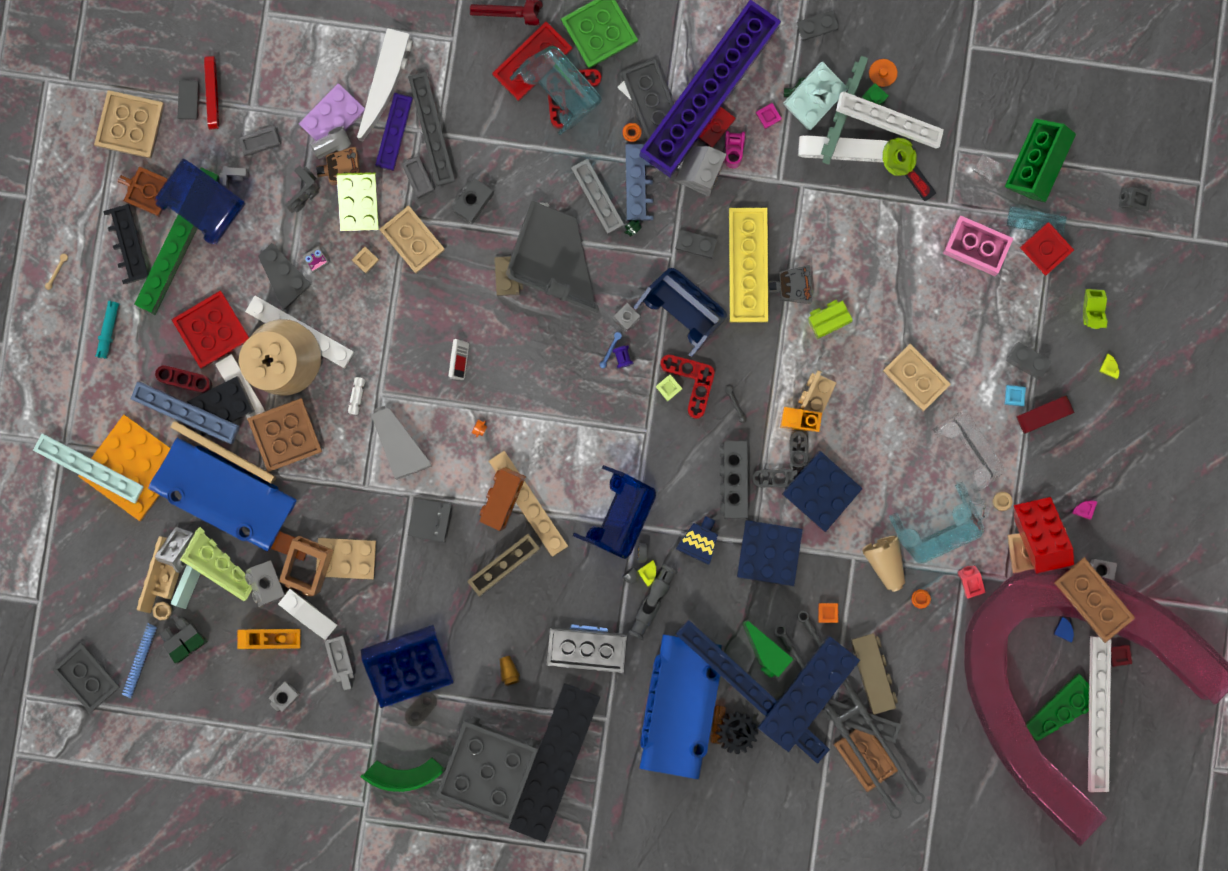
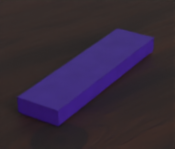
(394, 131)

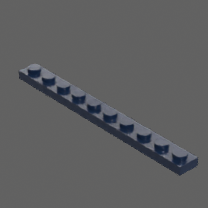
(743, 683)

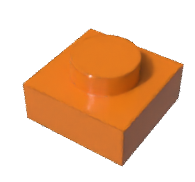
(827, 612)

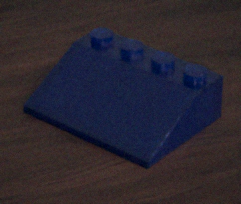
(406, 666)

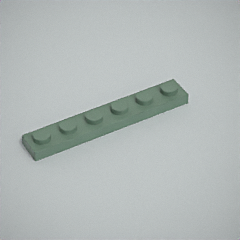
(840, 118)

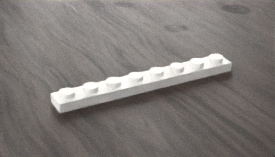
(1099, 715)

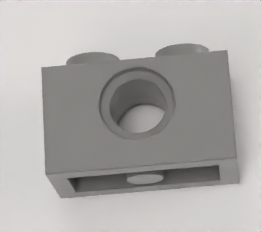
(267, 573)

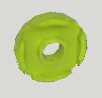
(891, 160)

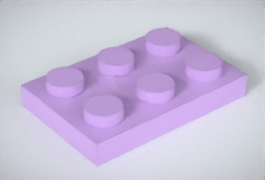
(334, 110)

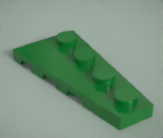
(1061, 708)

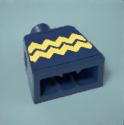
(699, 541)

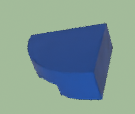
(1064, 630)

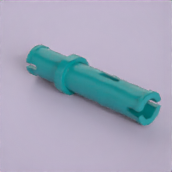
(107, 330)

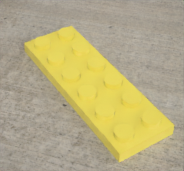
(748, 265)

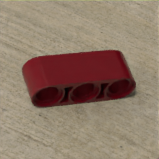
(174, 379)
(1045, 414)

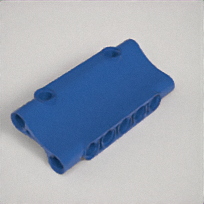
(222, 493)
(678, 711)

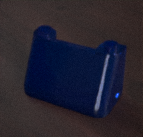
(200, 201)

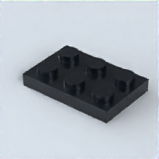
(225, 401)

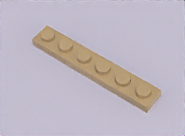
(533, 510)

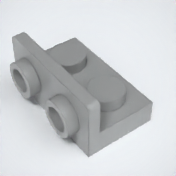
(174, 548)

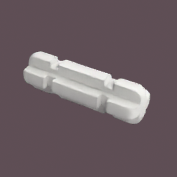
(356, 396)

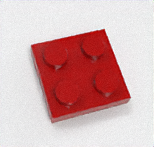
(1046, 248)

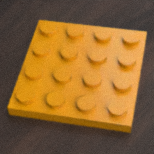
(135, 455)

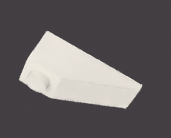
(307, 614)

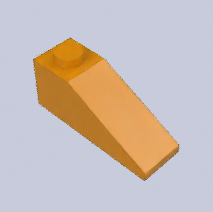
(268, 639)

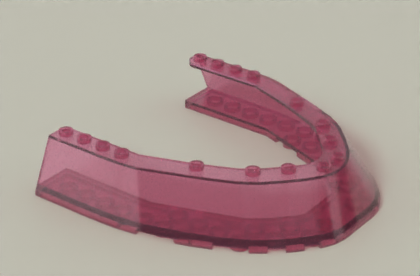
(987, 681)

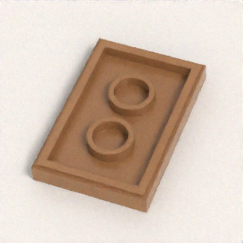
(872, 753)

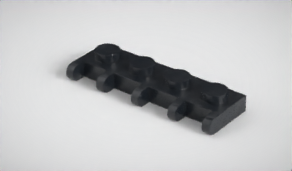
(128, 243)

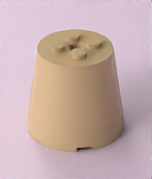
(294, 357)

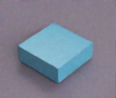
(1015, 395)

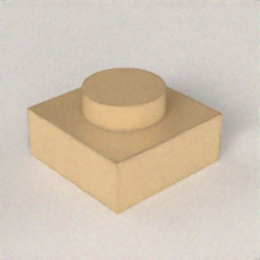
(365, 260)

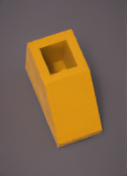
(800, 419)

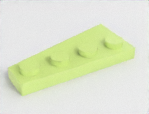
(214, 564)

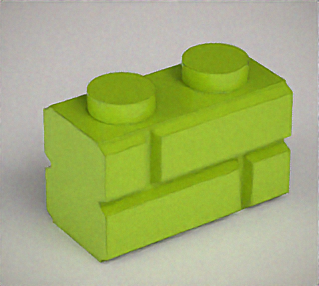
(829, 319)

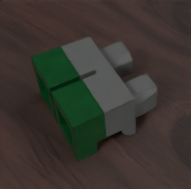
(176, 644)

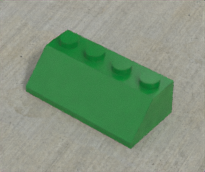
(1040, 159)

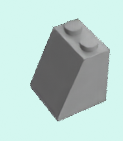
(701, 169)

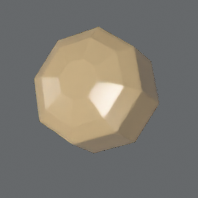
(162, 611)

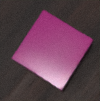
(768, 116)

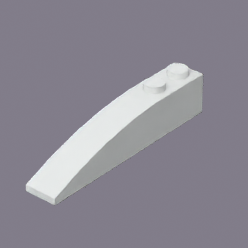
(387, 74)

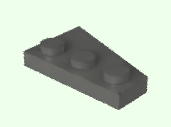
(283, 276)

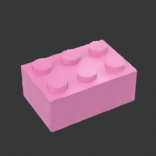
(978, 246)

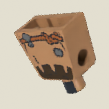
(339, 162)

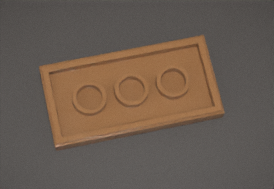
(1094, 600)

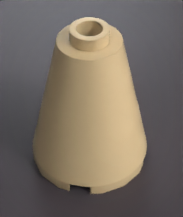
(887, 561)

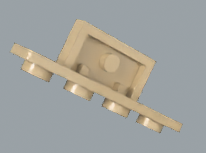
(159, 581)

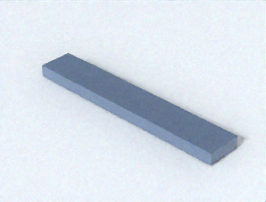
(185, 412)

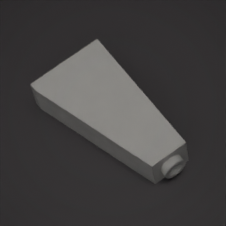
(400, 448)

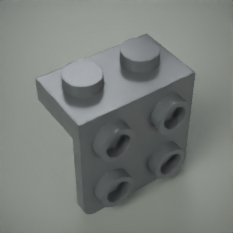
(307, 192)

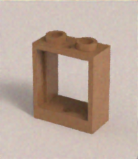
(315, 550)

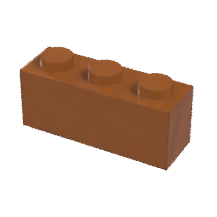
(501, 498)

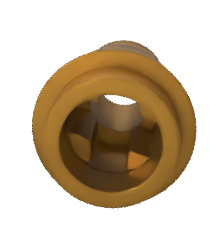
(508, 671)

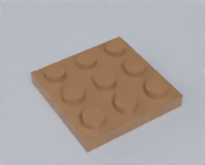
(284, 435)

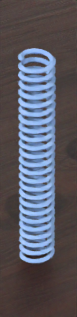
(145, 648)

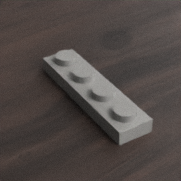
(597, 196)

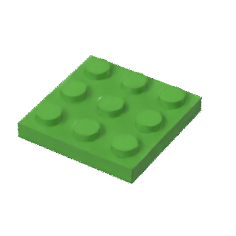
(599, 31)

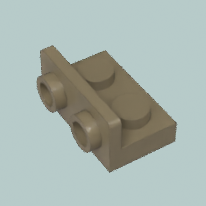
(504, 285)

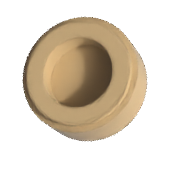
(1002, 501)

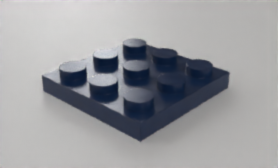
(822, 491)
(769, 553)

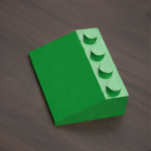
(768, 654)

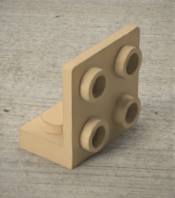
(818, 393)

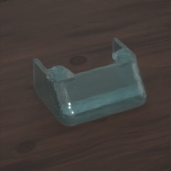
(562, 83)
(967, 529)

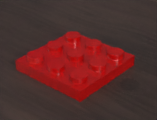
(210, 329)

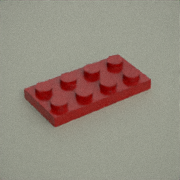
(538, 41)

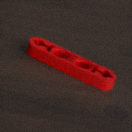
(211, 92)

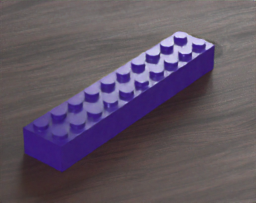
(710, 88)

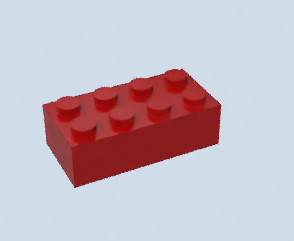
(1043, 535)

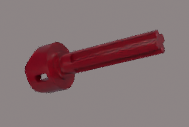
(529, 11)

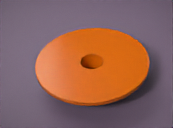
(883, 72)

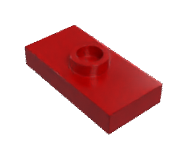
(717, 127)

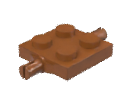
(143, 189)

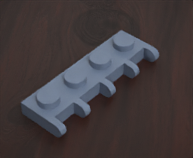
(636, 184)

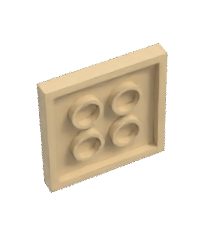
(129, 124)

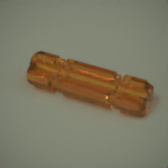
(719, 711)

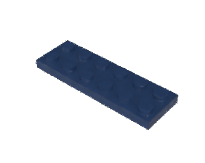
(808, 694)

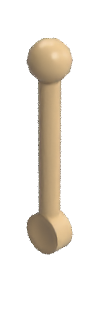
(63, 258)

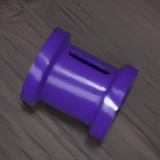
(622, 357)

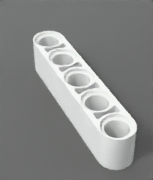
(846, 148)

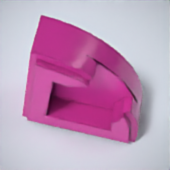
(1085, 509)

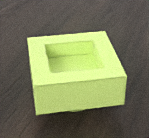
(668, 388)

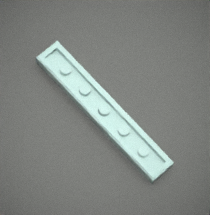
(88, 468)

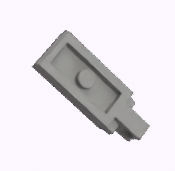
(340, 661)

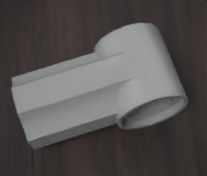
(334, 141)

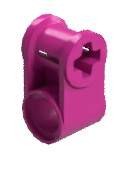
(734, 145)

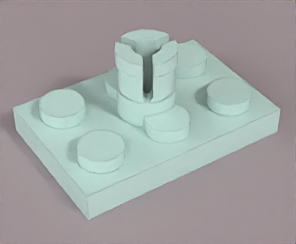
(815, 96)

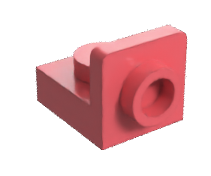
(971, 581)

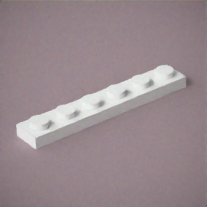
(889, 120)
(329, 348)

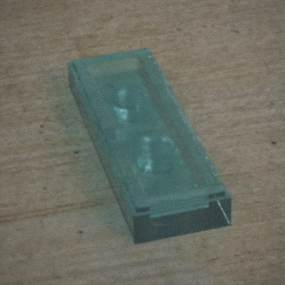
(1034, 220)

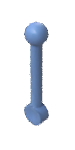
(617, 336)

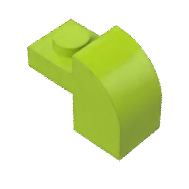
(1094, 309)

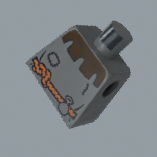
(793, 285)

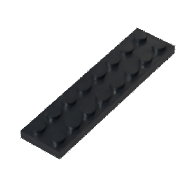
(554, 762)

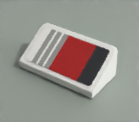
(458, 359)

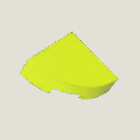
(1110, 367)
(648, 573)

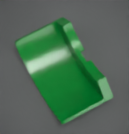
(402, 780)

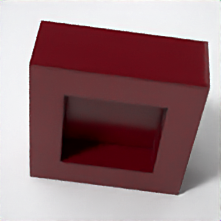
(1121, 655)

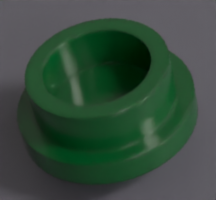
(632, 227)

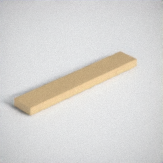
(223, 452)

